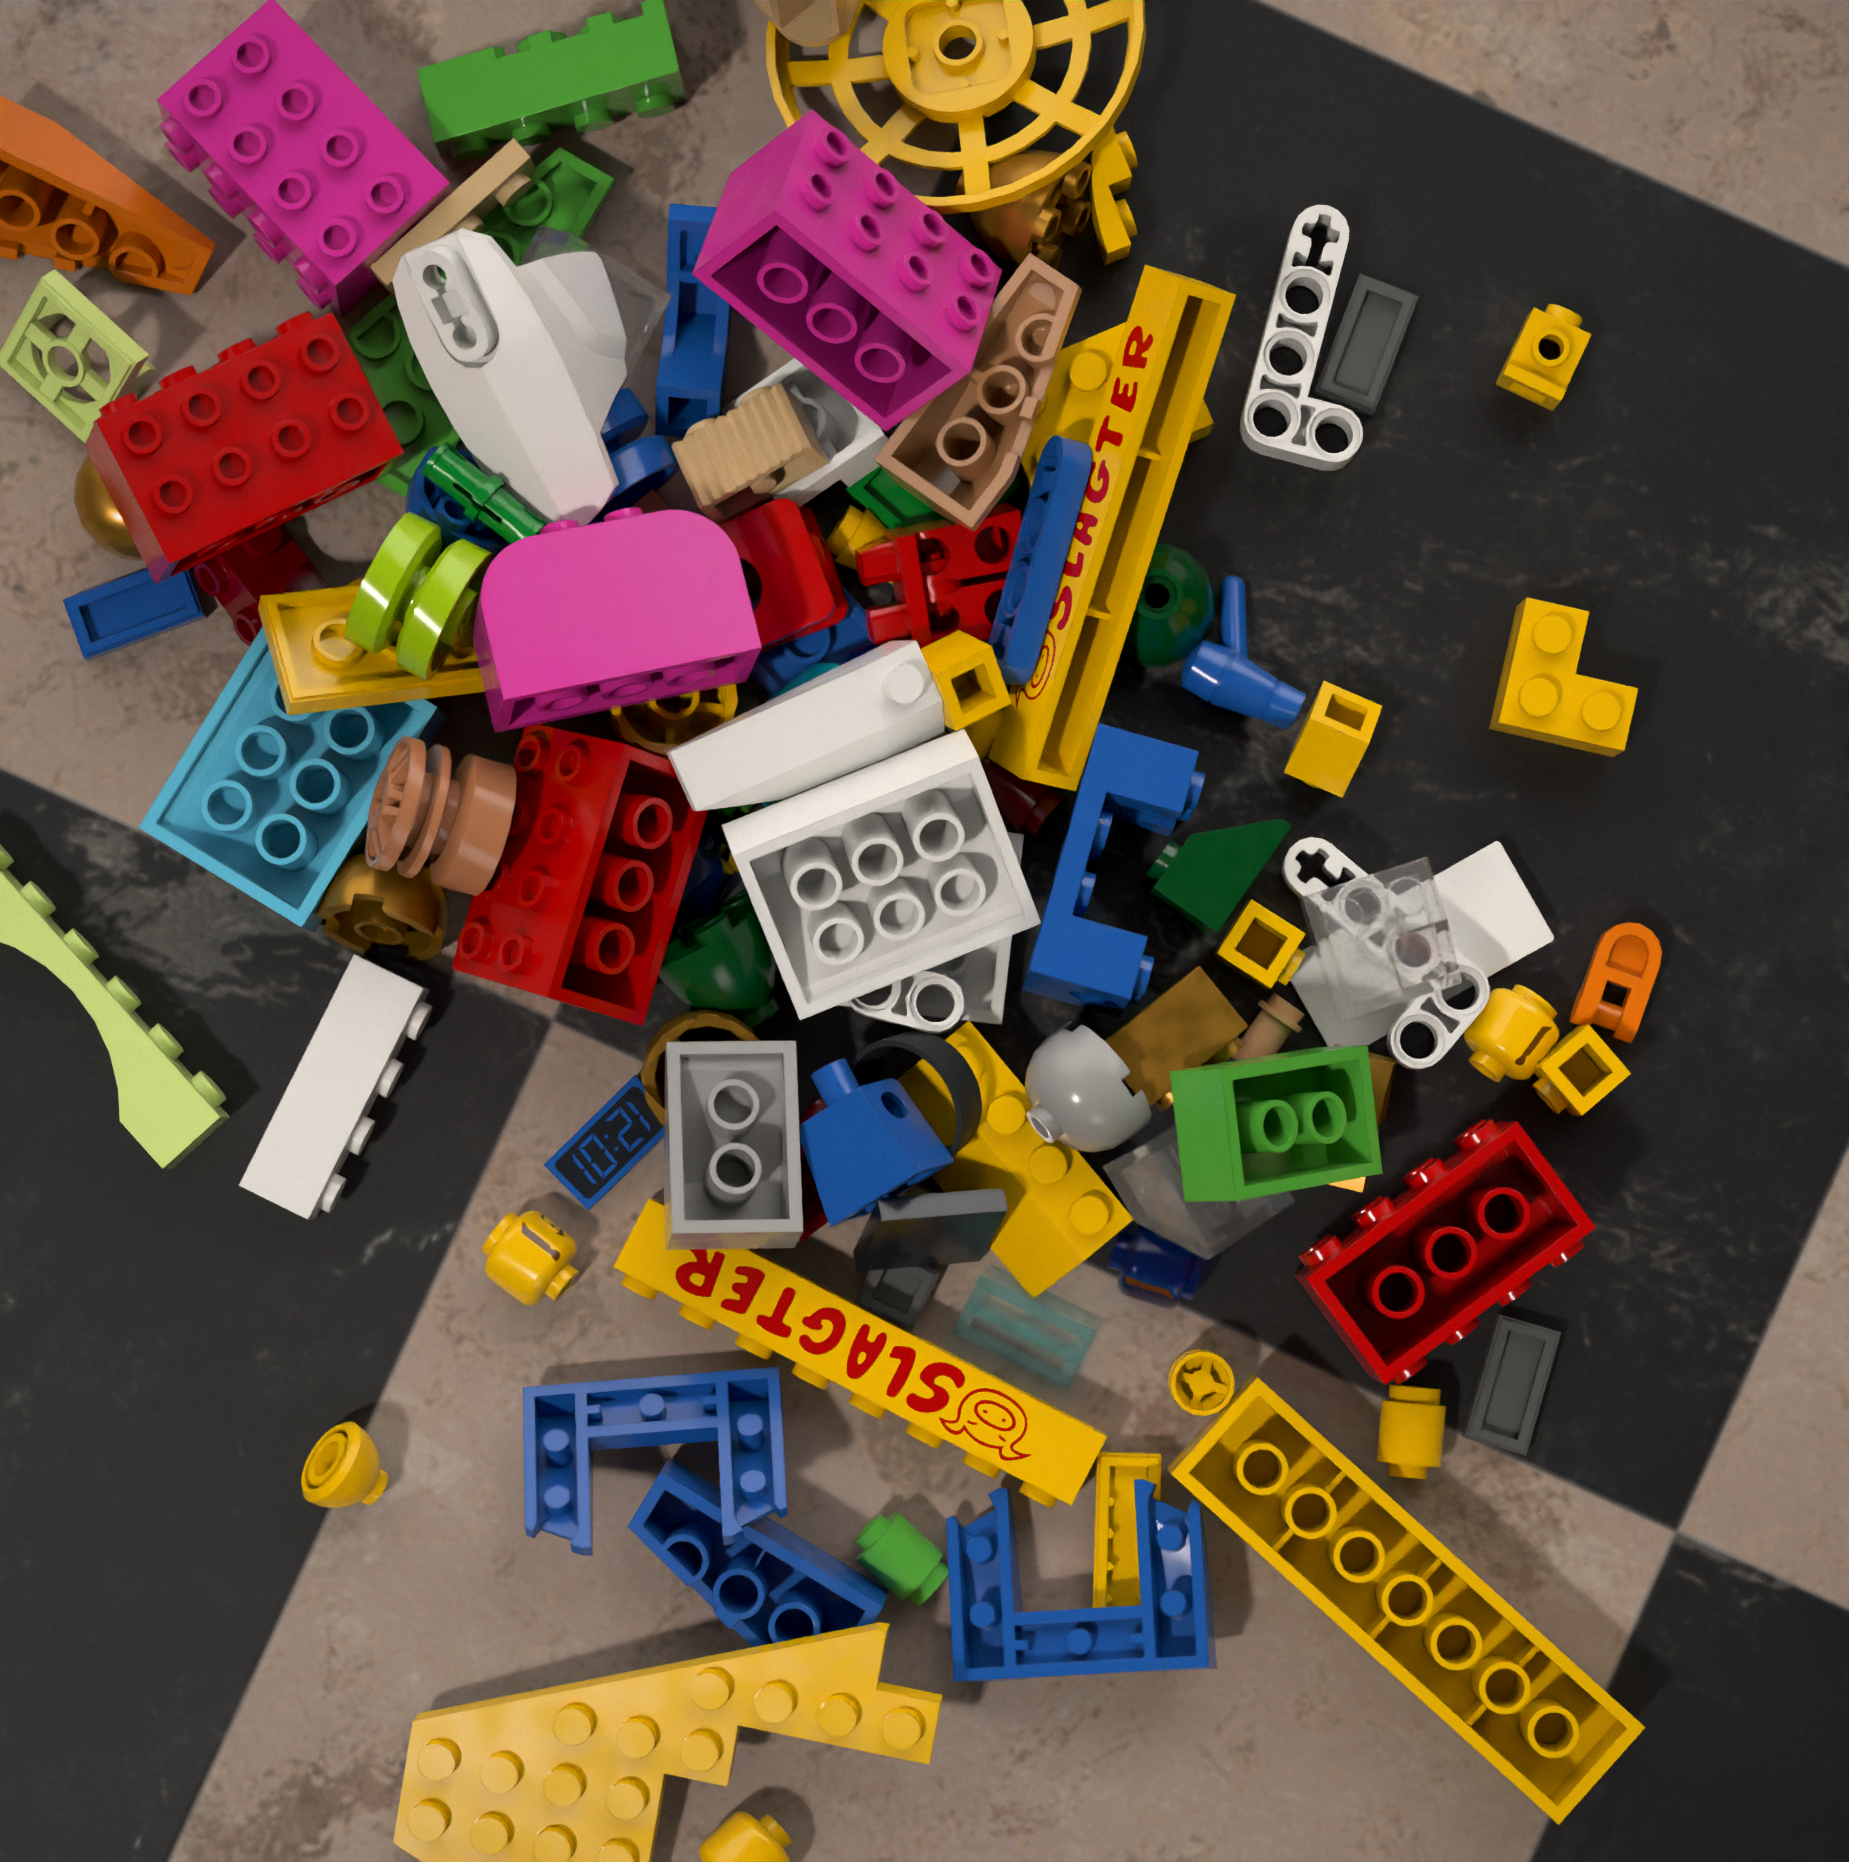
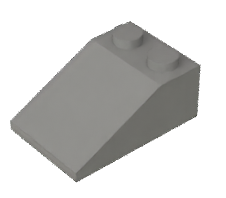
(732, 1145)

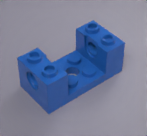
(1127, 782)

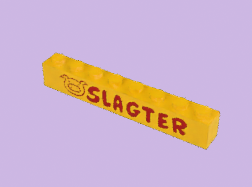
(1132, 475)
(868, 1356)

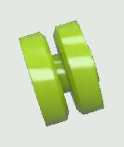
(417, 596)

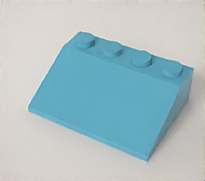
(279, 795)

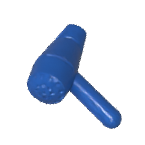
(1228, 676)

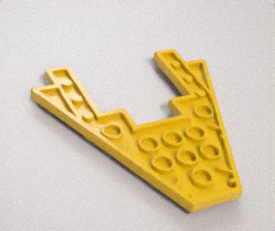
(588, 1761)

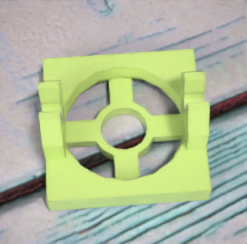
(46, 380)

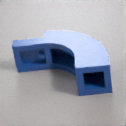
(694, 331)

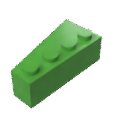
(553, 84)

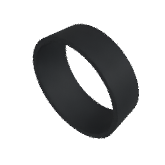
(945, 1060)

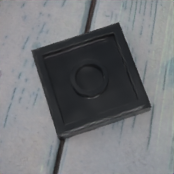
(930, 1229)

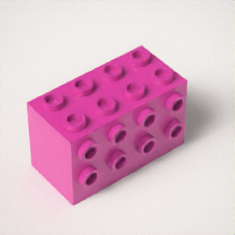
(299, 156)
(848, 271)

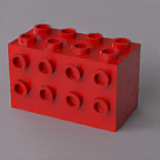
(242, 444)
(584, 875)
(1443, 1250)

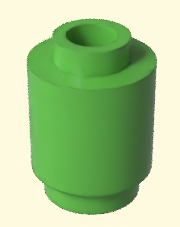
(901, 1558)

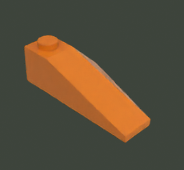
(83, 211)

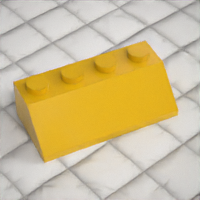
(1052, 1194)

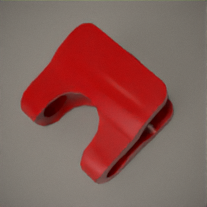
(795, 571)

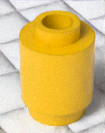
(1411, 1430)

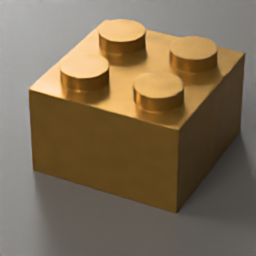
(1176, 1032)

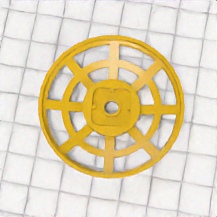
(968, 87)

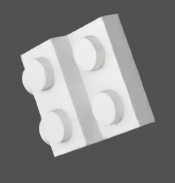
(842, 430)

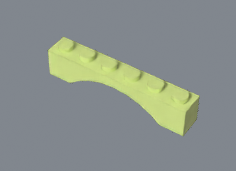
(156, 1094)

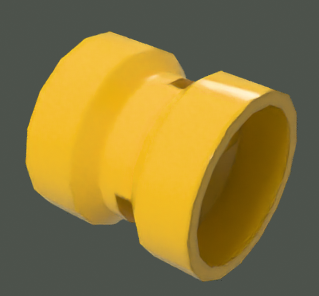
(1209, 1387)

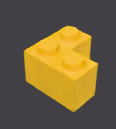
(1545, 696)

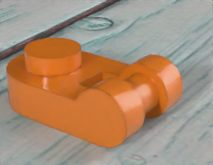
(1627, 958)

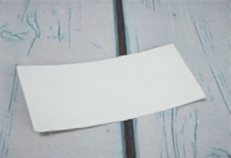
(1489, 923)

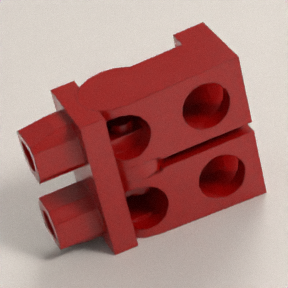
(931, 573)

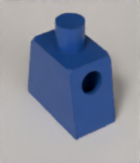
(866, 1143)

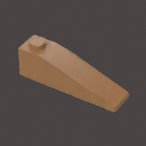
(971, 438)

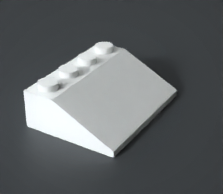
(882, 873)

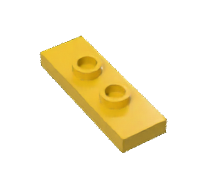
(1115, 1527)

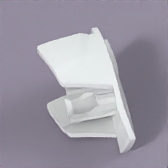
(520, 364)

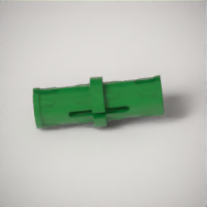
(481, 495)

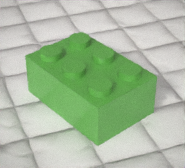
(1275, 1123)

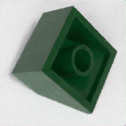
(1213, 871)

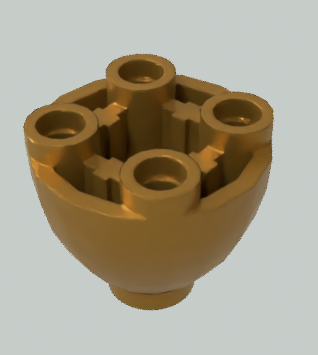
(1038, 220)

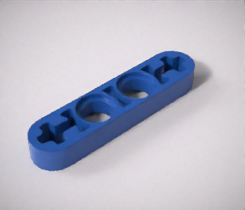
(1039, 557)

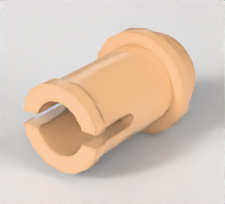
(1270, 1028)

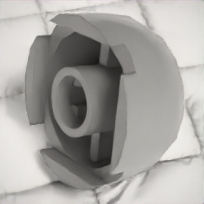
(1081, 1093)

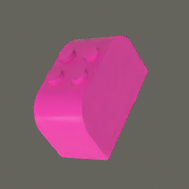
(612, 617)

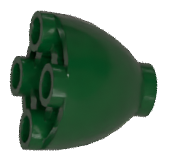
(1170, 633)
(723, 963)

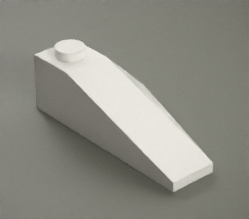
(815, 731)

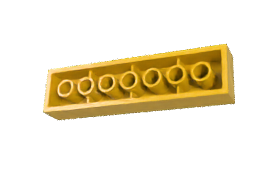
(1405, 1598)

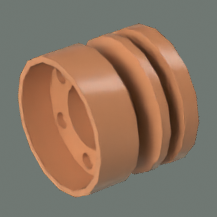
(426, 812)

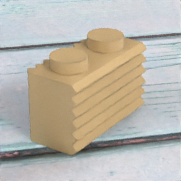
(749, 453)

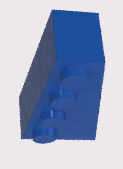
(764, 1585)

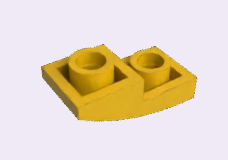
(1109, 176)

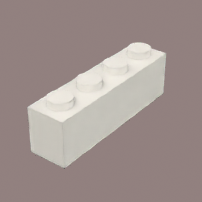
(335, 1088)

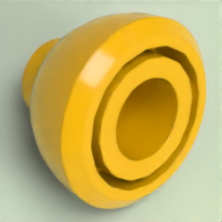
(343, 1469)

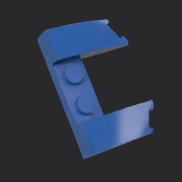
(575, 1419)
(1004, 1643)

